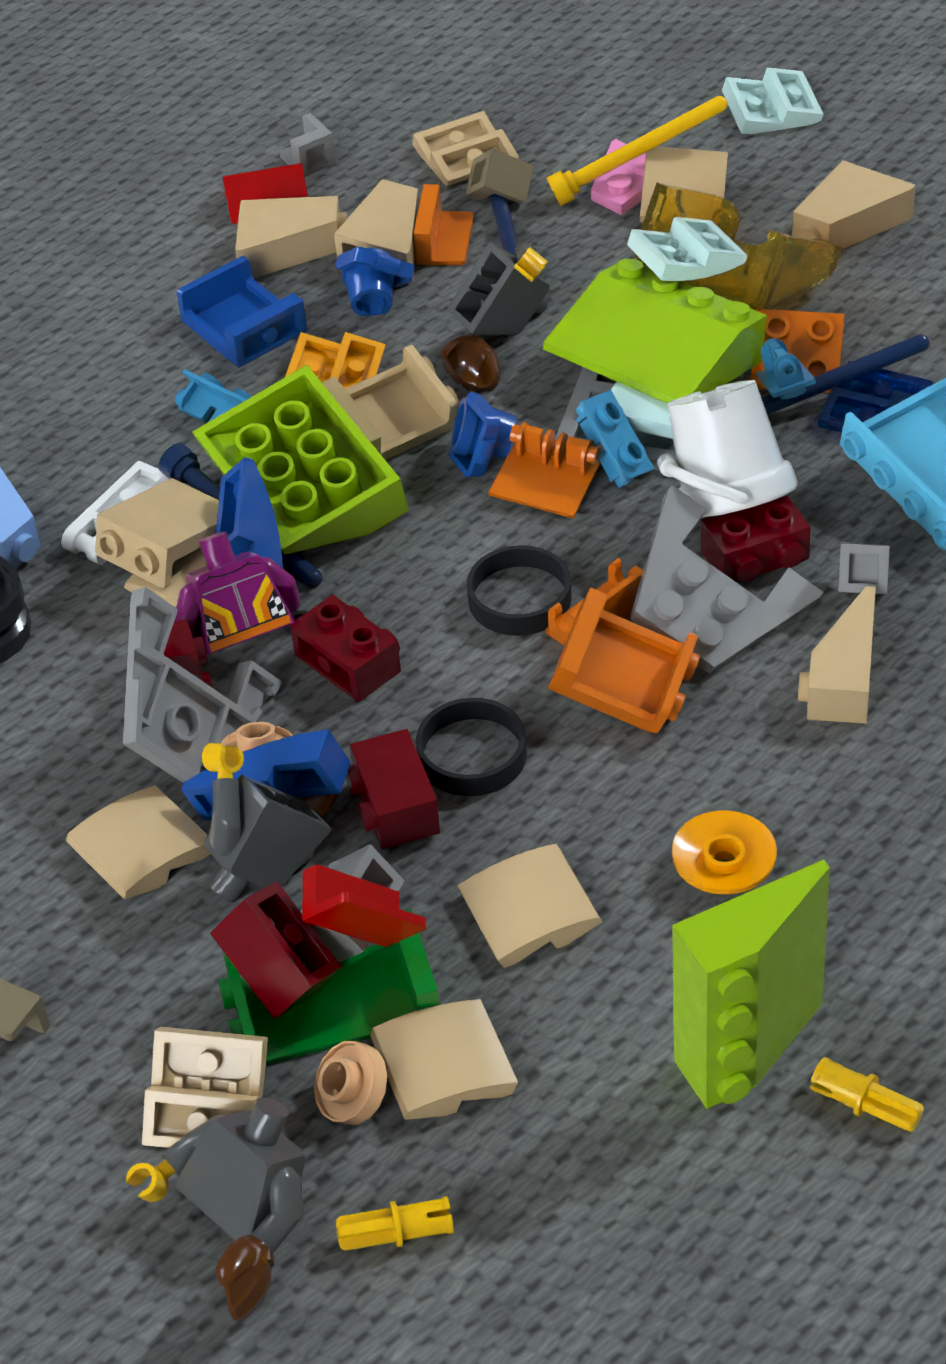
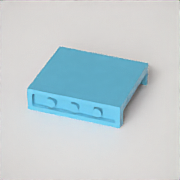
(907, 455)

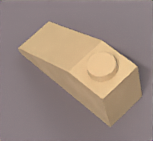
(841, 666)

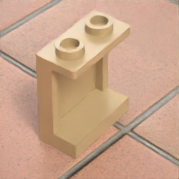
(399, 404)
(155, 529)

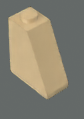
(853, 206)
(383, 222)
(287, 231)

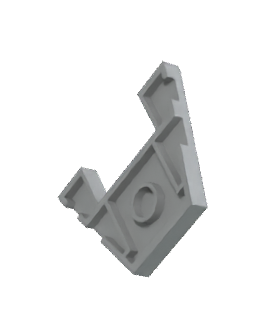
(690, 595)
(171, 710)

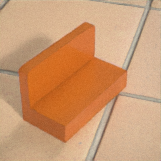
(439, 234)

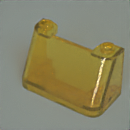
(771, 270)

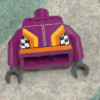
(236, 596)

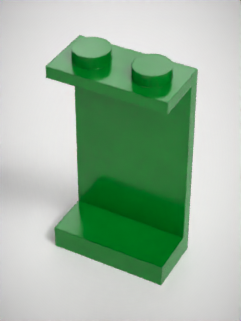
(361, 995)

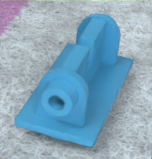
(783, 371)
(205, 395)
(606, 423)

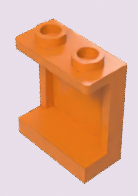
(623, 667)

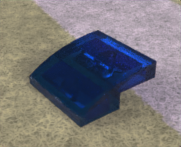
(868, 396)

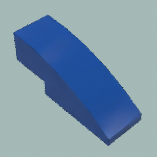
(248, 513)
(295, 765)

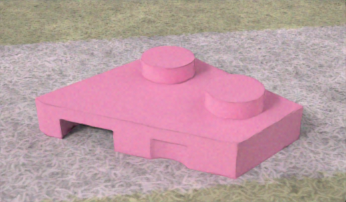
(621, 187)

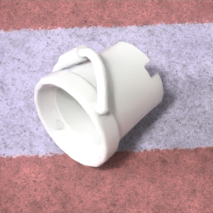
(726, 450)

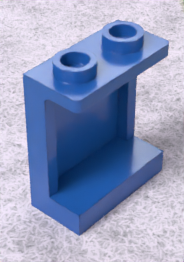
(239, 313)

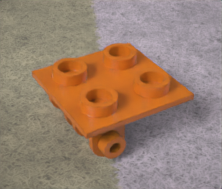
(809, 336)
(546, 470)

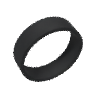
(516, 557)
(464, 710)

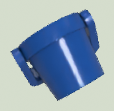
(371, 277)
(480, 433)

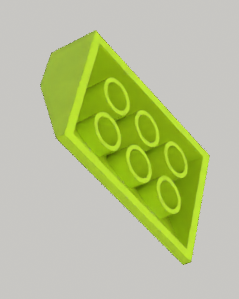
(658, 333)
(313, 460)
(748, 982)

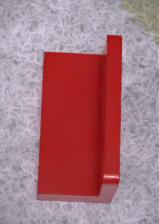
(263, 184)
(356, 907)

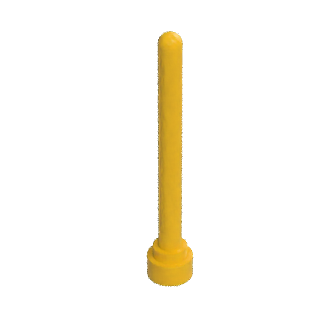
(568, 184)

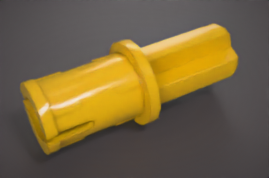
(865, 1094)
(394, 1224)

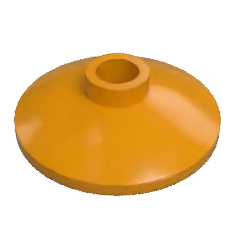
(728, 837)

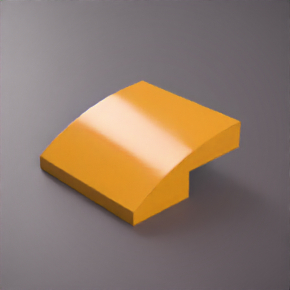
(348, 362)

